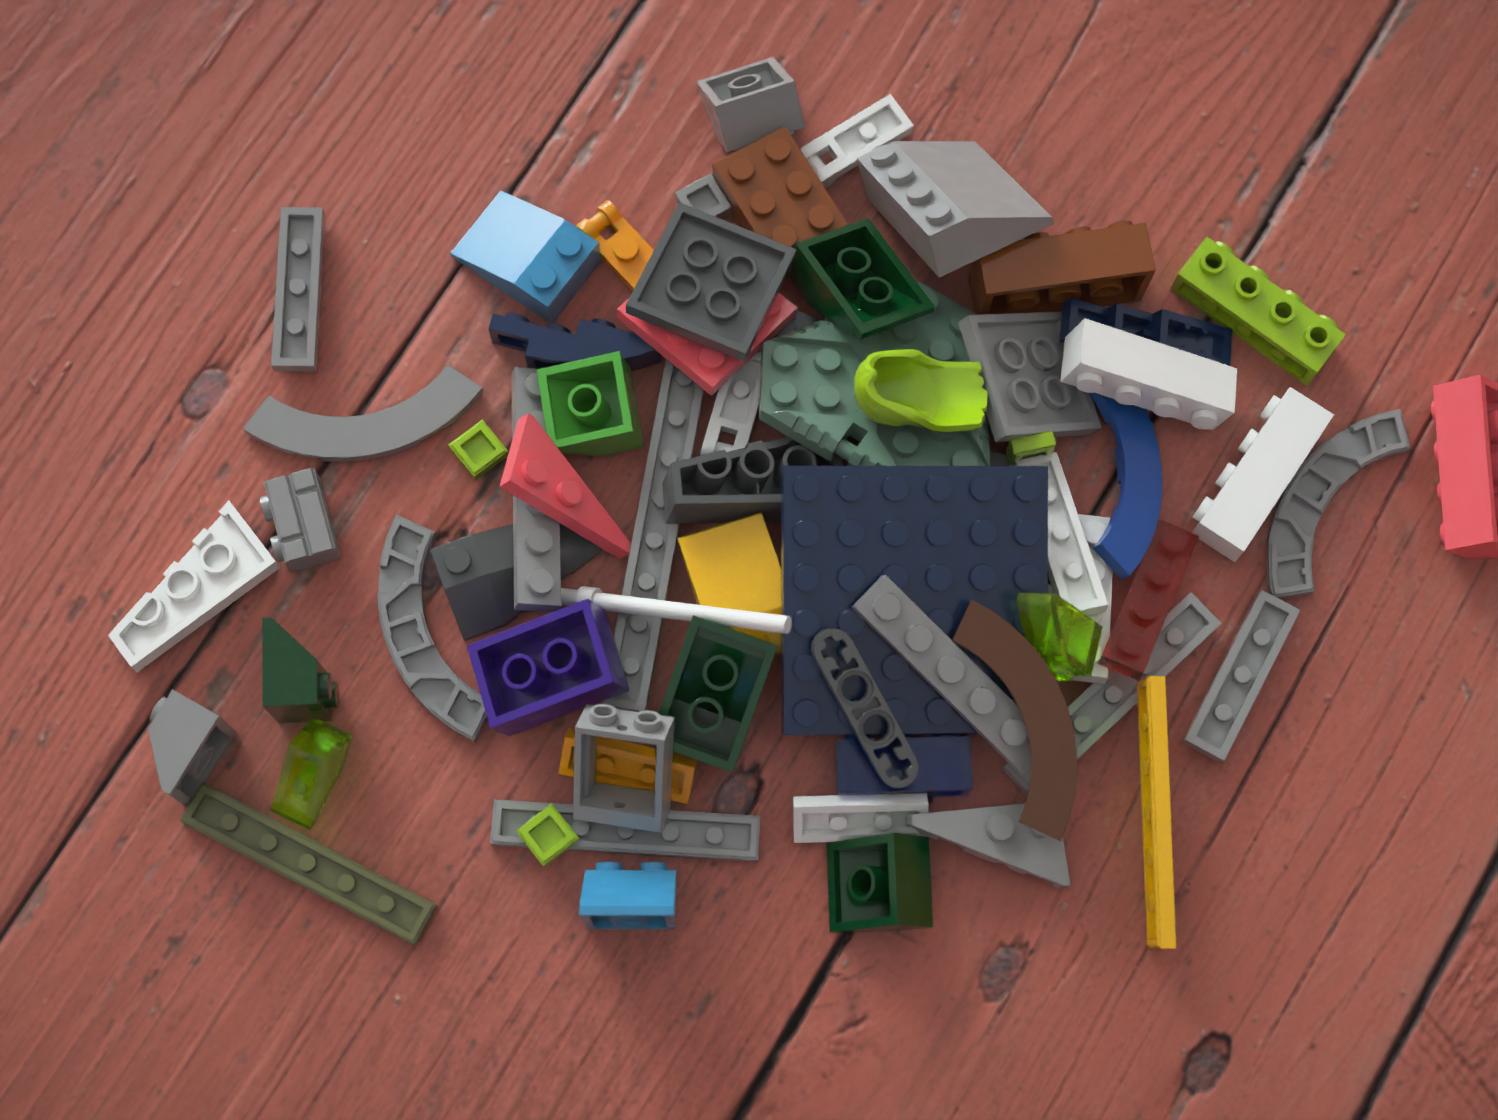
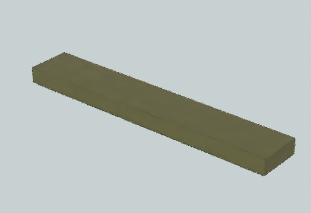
(309, 863)

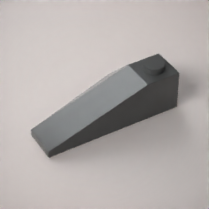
(480, 575)

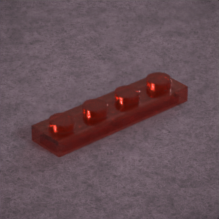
(1148, 600)

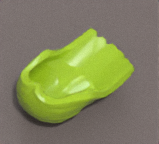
(920, 391)

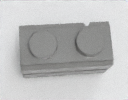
(301, 520)

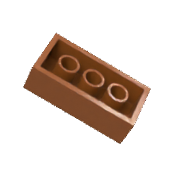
(1047, 270)

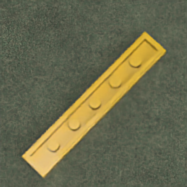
(1156, 813)

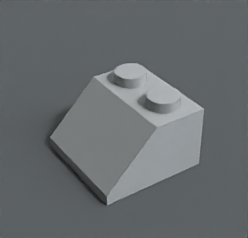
(751, 103)
(186, 744)

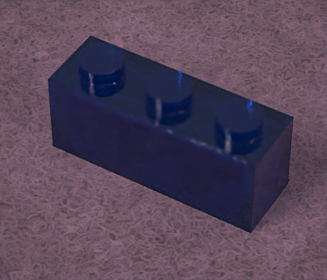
(942, 763)

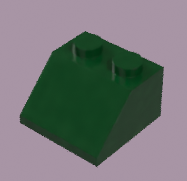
(293, 679)
(879, 884)

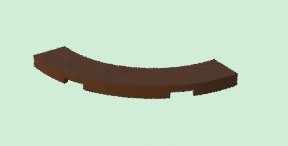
(1042, 710)

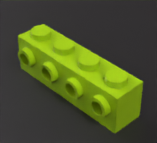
(1257, 310)

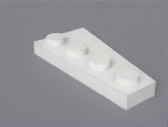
(205, 581)

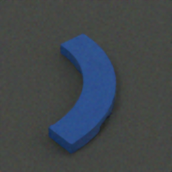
(1140, 489)

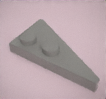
(998, 837)

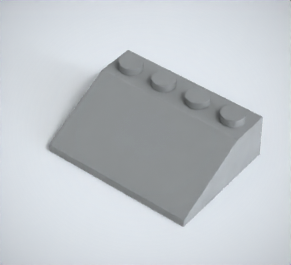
(949, 200)

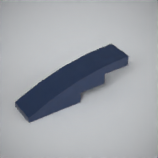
(1162, 326)

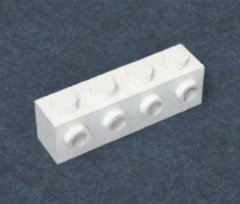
(1148, 375)
(1262, 473)

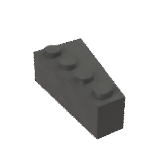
(734, 482)

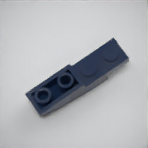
(557, 345)

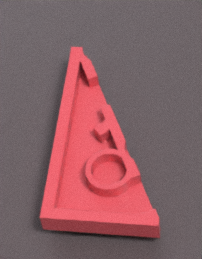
(549, 483)

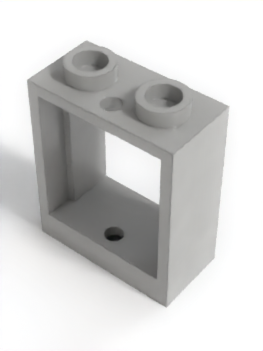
(620, 804)

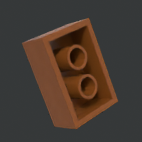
(776, 191)

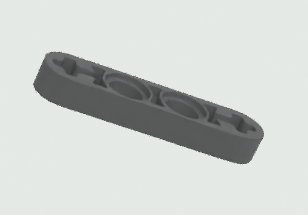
(870, 704)

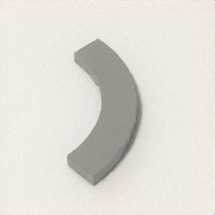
(369, 434)
(1310, 490)
(409, 637)

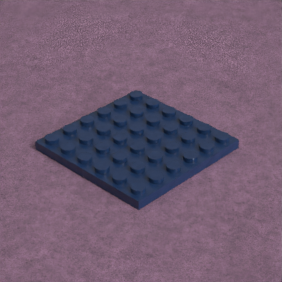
(938, 537)

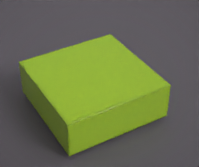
(1030, 446)
(478, 450)
(547, 835)

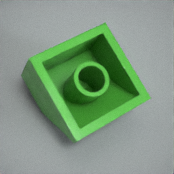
(591, 405)

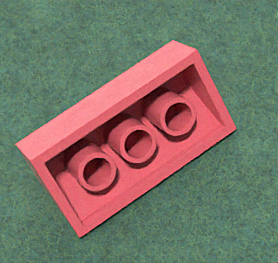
(1468, 465)

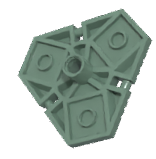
(813, 401)

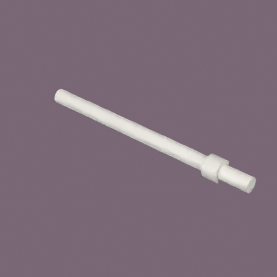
(677, 610)

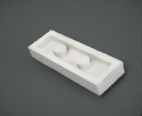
(854, 816)

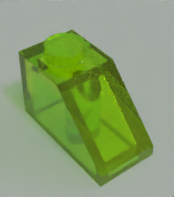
(1060, 634)
(310, 772)

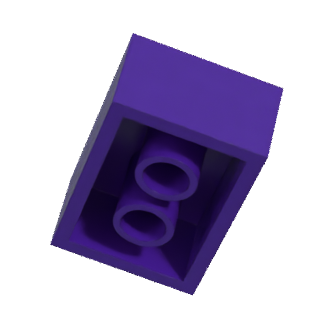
(547, 668)

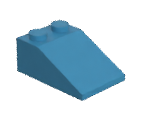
(529, 254)
(629, 897)

